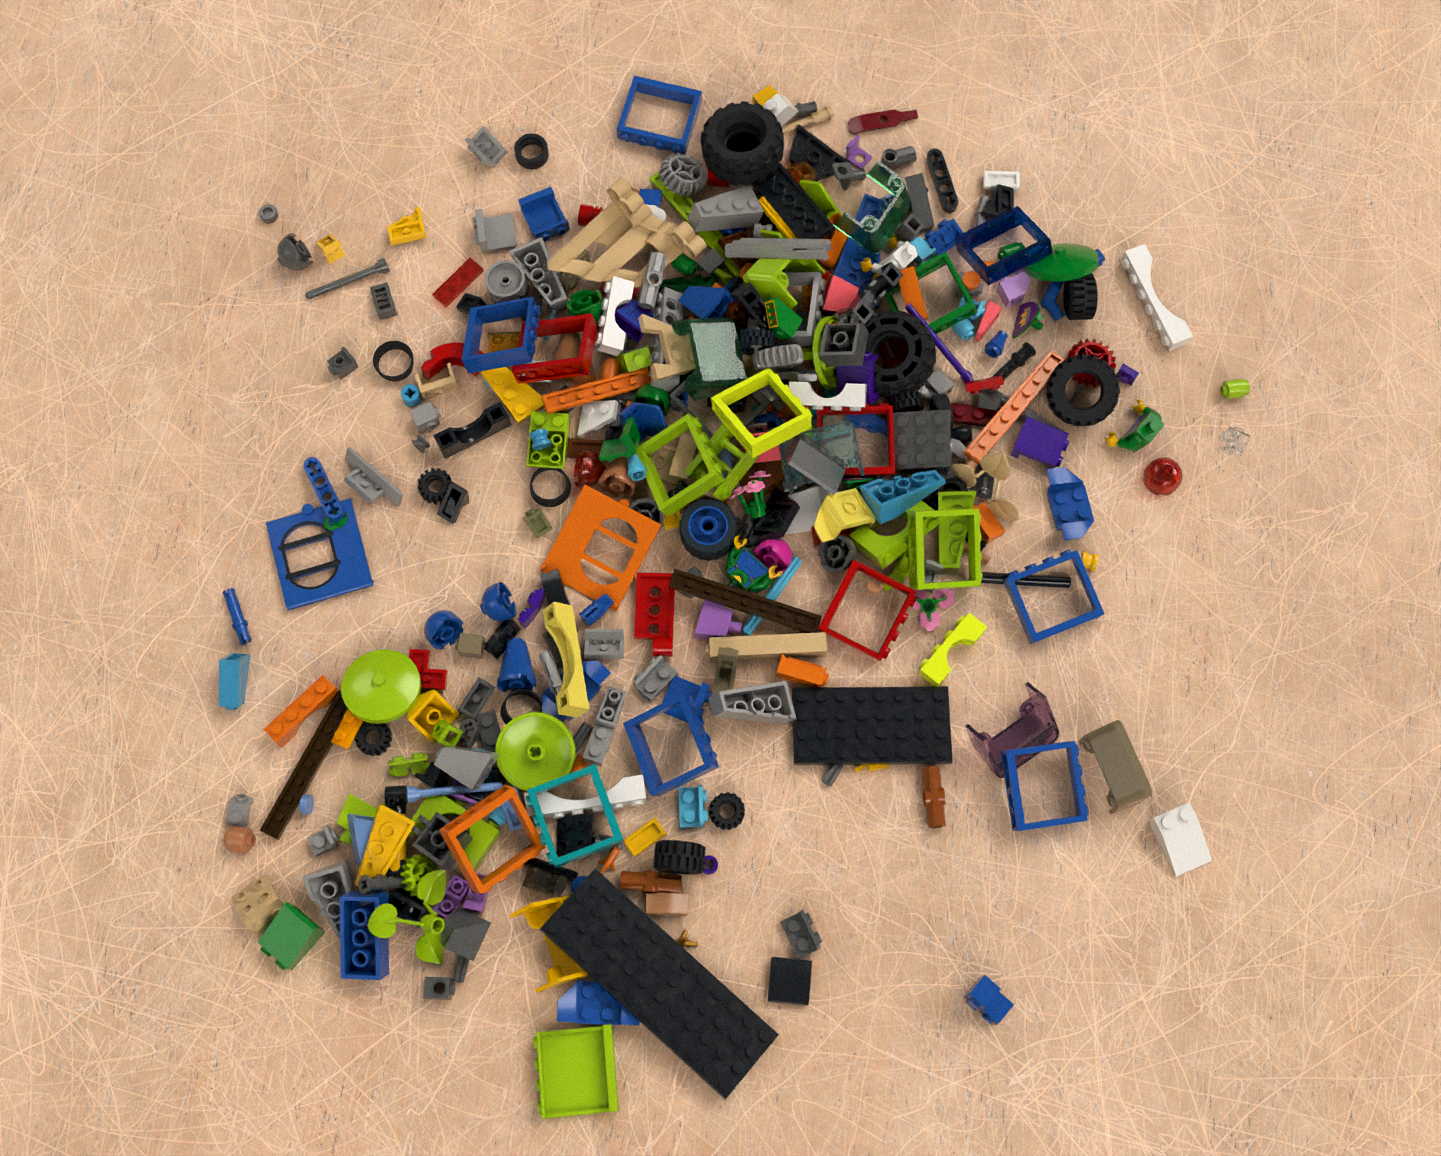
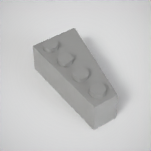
(533, 261)

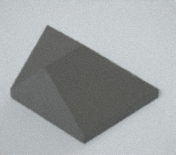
(464, 933)

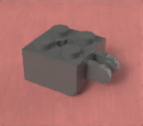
(844, 342)
(430, 838)

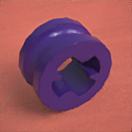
(715, 865)

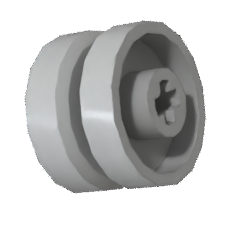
(506, 281)

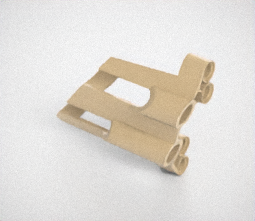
(625, 229)

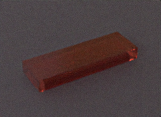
(457, 282)

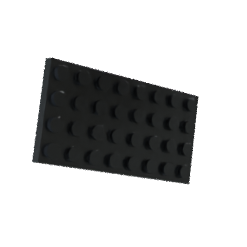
(871, 726)

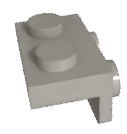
(486, 147)
(604, 644)

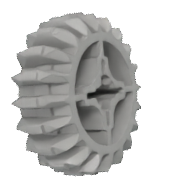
(682, 175)
(778, 357)

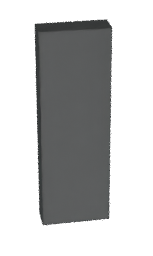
(919, 199)

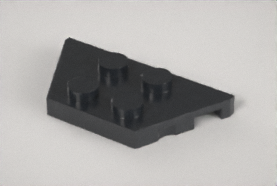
(815, 153)
(779, 515)

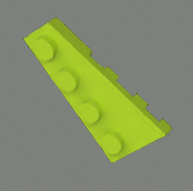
(953, 528)

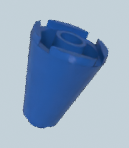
(516, 667)

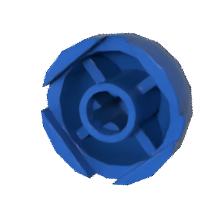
(497, 603)
(442, 628)

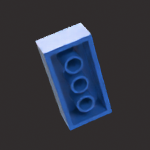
(361, 952)

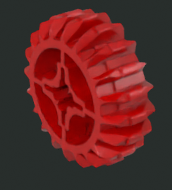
(1091, 348)

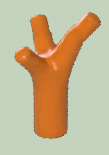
(609, 860)

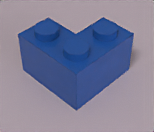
(988, 1000)

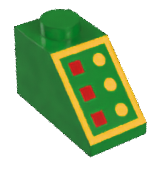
(781, 318)

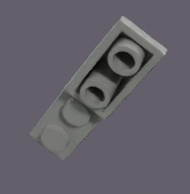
(605, 726)

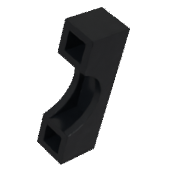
(881, 282)
(457, 439)

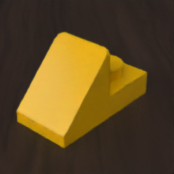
(330, 248)

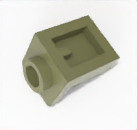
(537, 522)

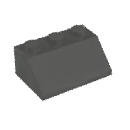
(815, 462)

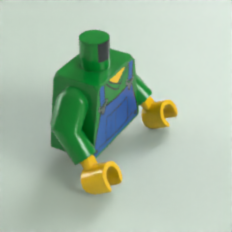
(1141, 432)
(747, 571)

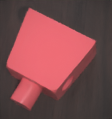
(838, 294)

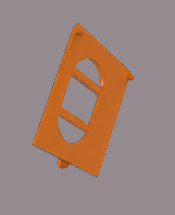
(570, 546)

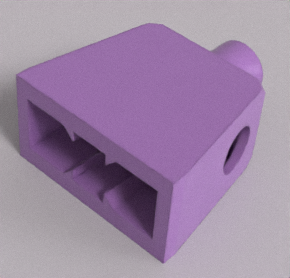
(716, 622)

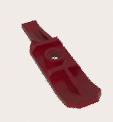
(872, 120)

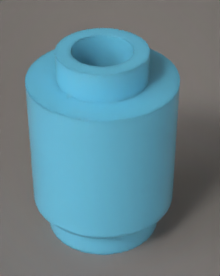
(964, 329)

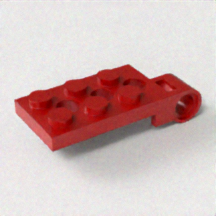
(664, 620)

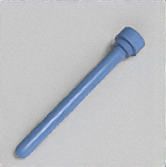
(414, 794)

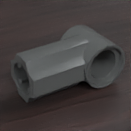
(898, 157)

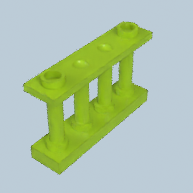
(718, 441)

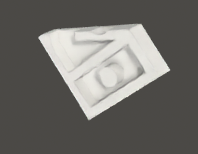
(596, 415)

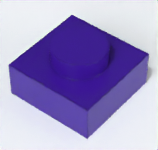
(1127, 375)

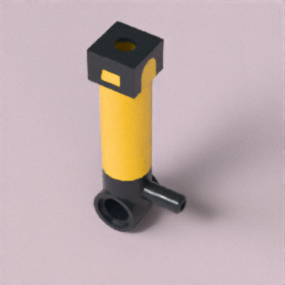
(396, 800)

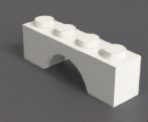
(611, 337)
(851, 396)

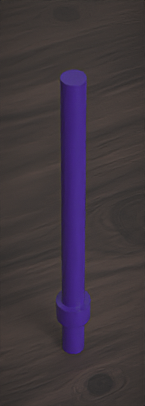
(965, 375)

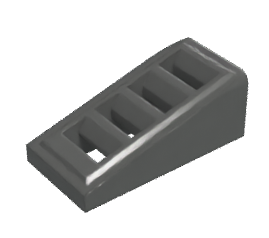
(386, 312)

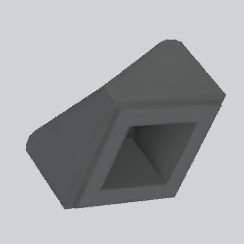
(990, 400)

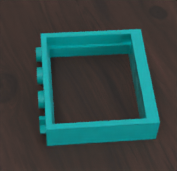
(545, 835)

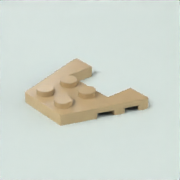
(675, 348)

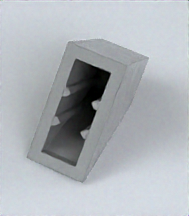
(466, 765)

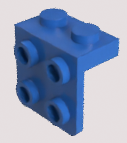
(647, 418)
(699, 694)

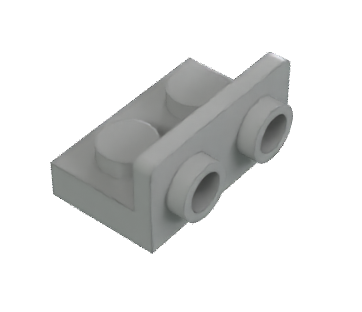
(654, 678)

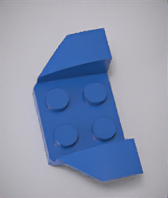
(1069, 503)
(594, 675)
(590, 1004)

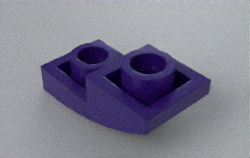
(535, 602)

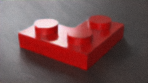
(430, 678)

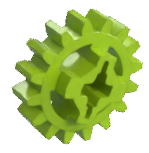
(415, 867)

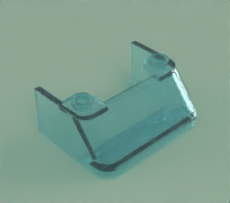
(838, 439)

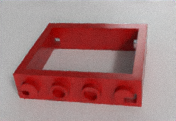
(563, 367)
(881, 408)
(839, 596)

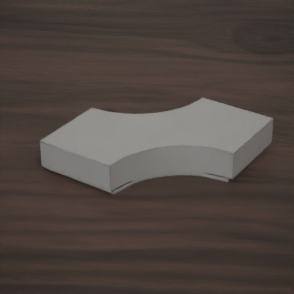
(797, 374)

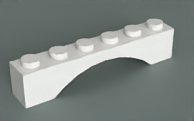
(1172, 329)
(628, 791)

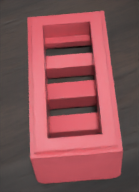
(989, 317)

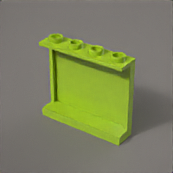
(576, 1072)

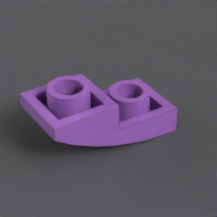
(453, 898)

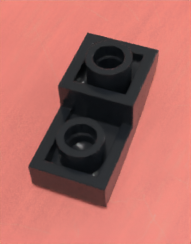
(554, 587)

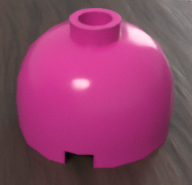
(774, 553)

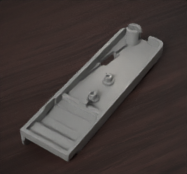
(778, 248)

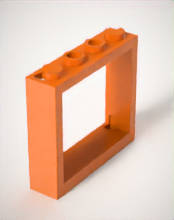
(476, 813)

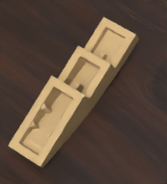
(684, 454)

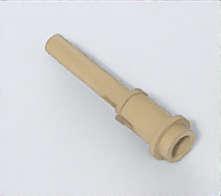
(815, 118)

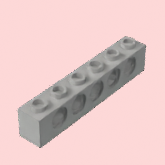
(666, 310)

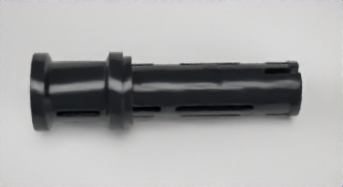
(1017, 359)

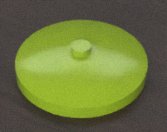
(381, 686)
(535, 750)

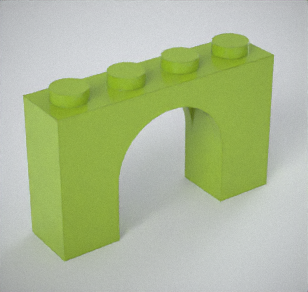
(885, 549)
(483, 832)

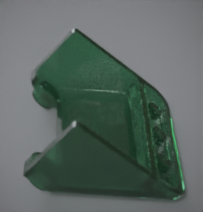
(715, 355)

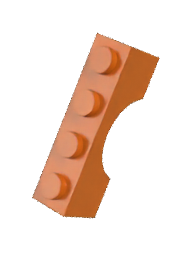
(287, 723)

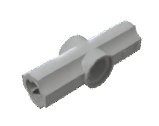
(649, 290)

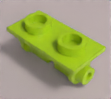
(401, 764)

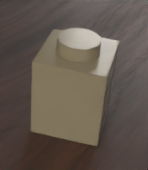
(470, 645)

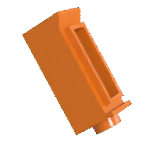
(802, 672)

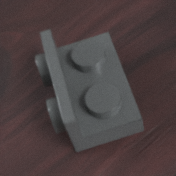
(801, 934)

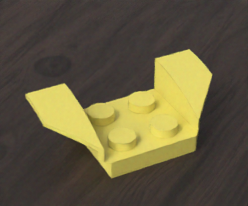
(841, 512)

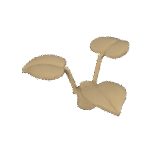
(997, 467)

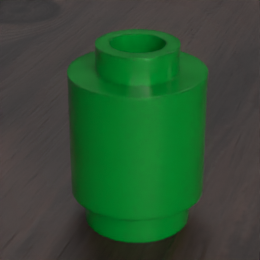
(1010, 249)
(684, 265)

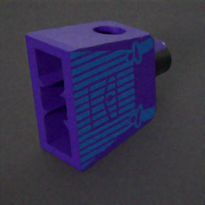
(627, 319)

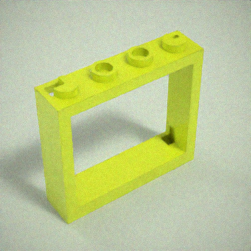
(778, 435)

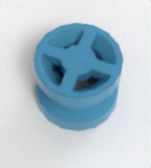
(414, 398)
(540, 439)

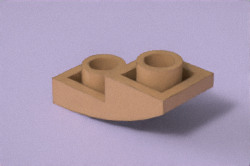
(666, 903)

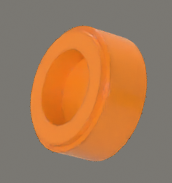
(971, 280)

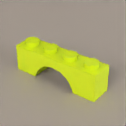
(967, 632)

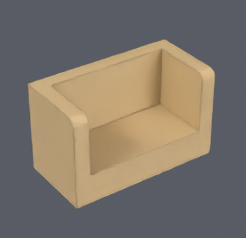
(439, 384)

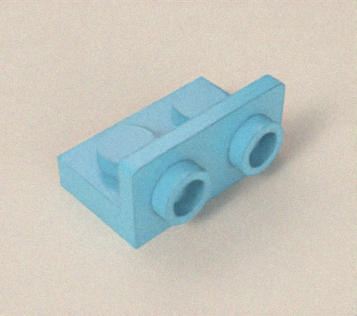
(691, 807)

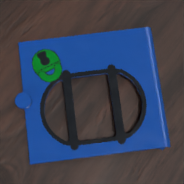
(349, 561)

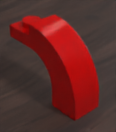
(443, 355)

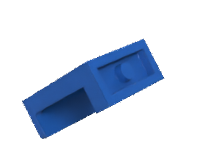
(543, 214)

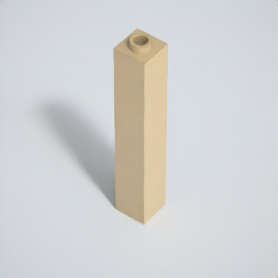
(770, 645)

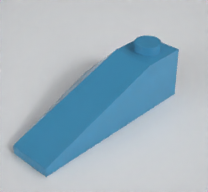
(894, 497)

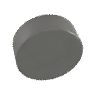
(268, 213)

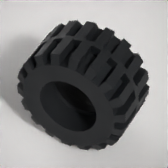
(1080, 298)
(679, 857)

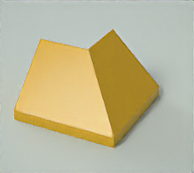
(428, 711)

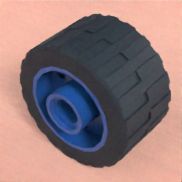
(704, 515)

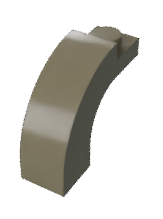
(725, 670)

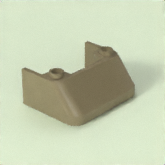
(1119, 765)

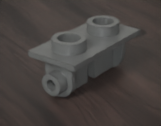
(983, 484)

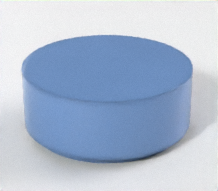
(306, 804)

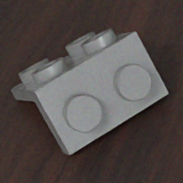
(494, 232)

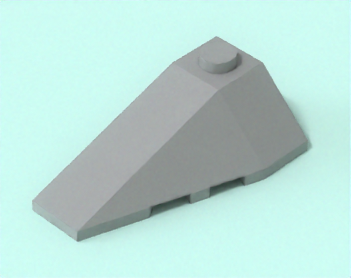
(326, 887)

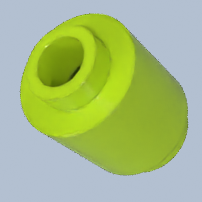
(1235, 388)

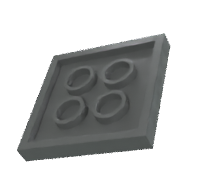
(922, 439)

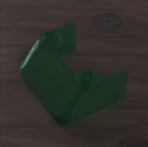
(875, 233)

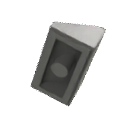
(476, 698)

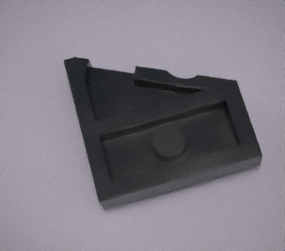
(999, 201)

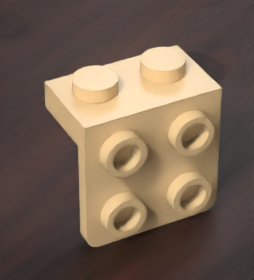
(258, 904)

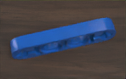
(323, 489)

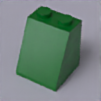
(290, 936)

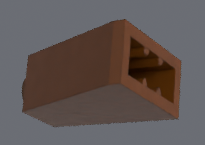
(771, 467)

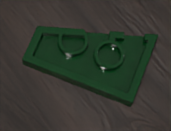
(681, 284)

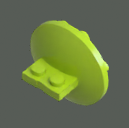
(826, 375)

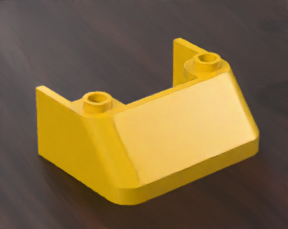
(564, 968)

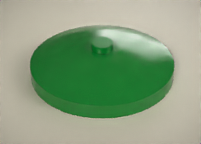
(1065, 263)

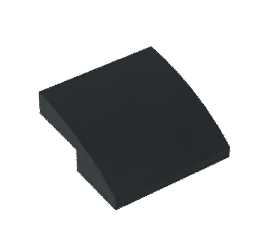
(789, 981)

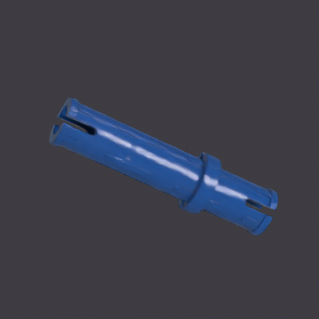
(239, 623)

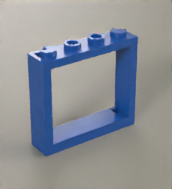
(665, 91)
(494, 313)
(1049, 562)
(644, 755)
(1013, 789)

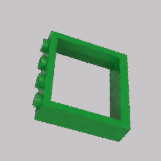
(952, 318)

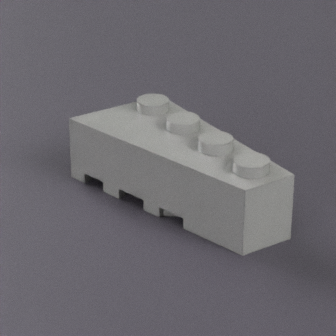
(726, 211)
(755, 703)

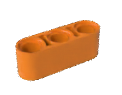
(837, 243)

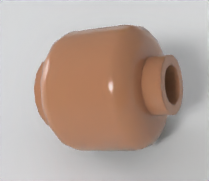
(239, 839)

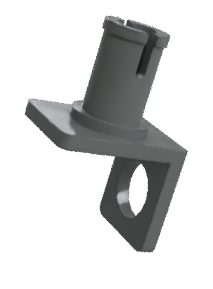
(847, 174)

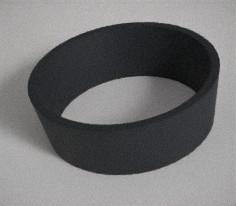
(391, 345)
(551, 502)
(504, 714)

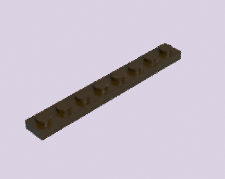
(744, 601)
(305, 770)

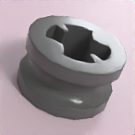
(420, 443)

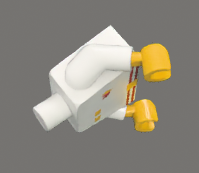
(900, 256)

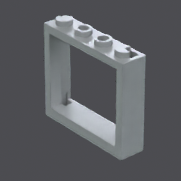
(803, 338)

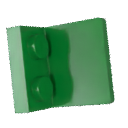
(622, 446)

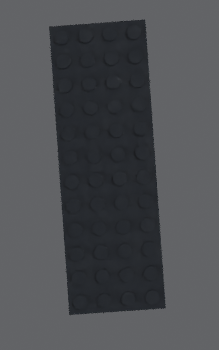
(659, 983)

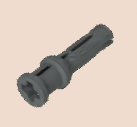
(379, 883)

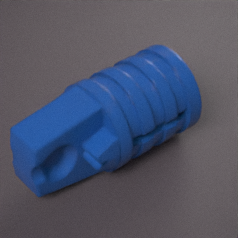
(596, 609)

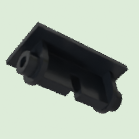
(506, 631)

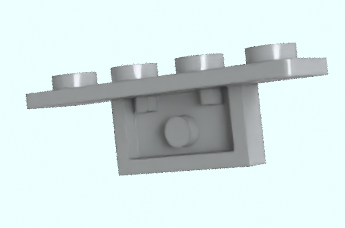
(369, 481)

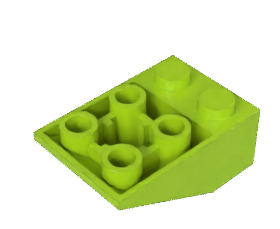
(558, 433)

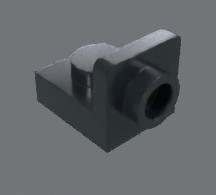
(469, 301)

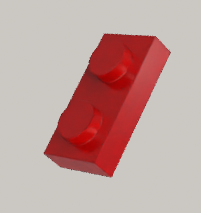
(992, 383)

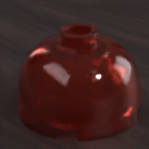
(588, 468)
(1162, 476)

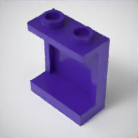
(859, 375)
(1041, 443)

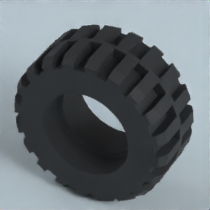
(1083, 364)

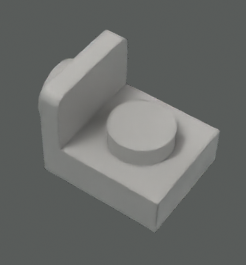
(323, 841)

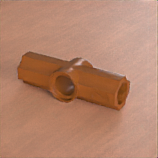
(933, 797)
(650, 882)

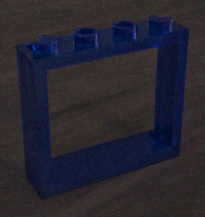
(994, 227)

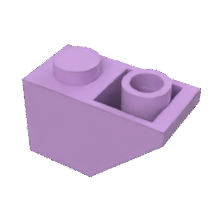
(1014, 288)

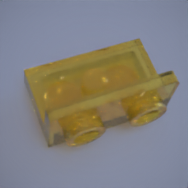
(502, 341)

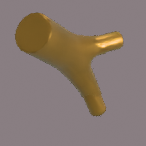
(683, 940)

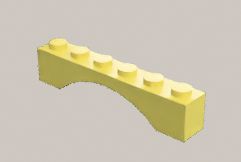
(560, 623)

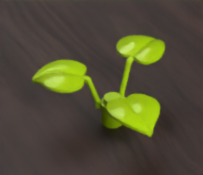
(428, 946)

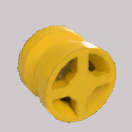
(1089, 560)

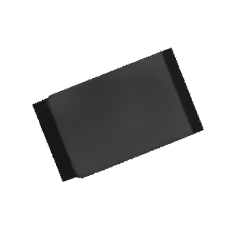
(453, 502)

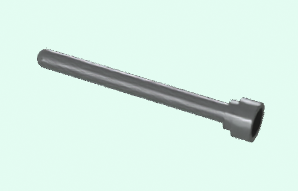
(381, 267)

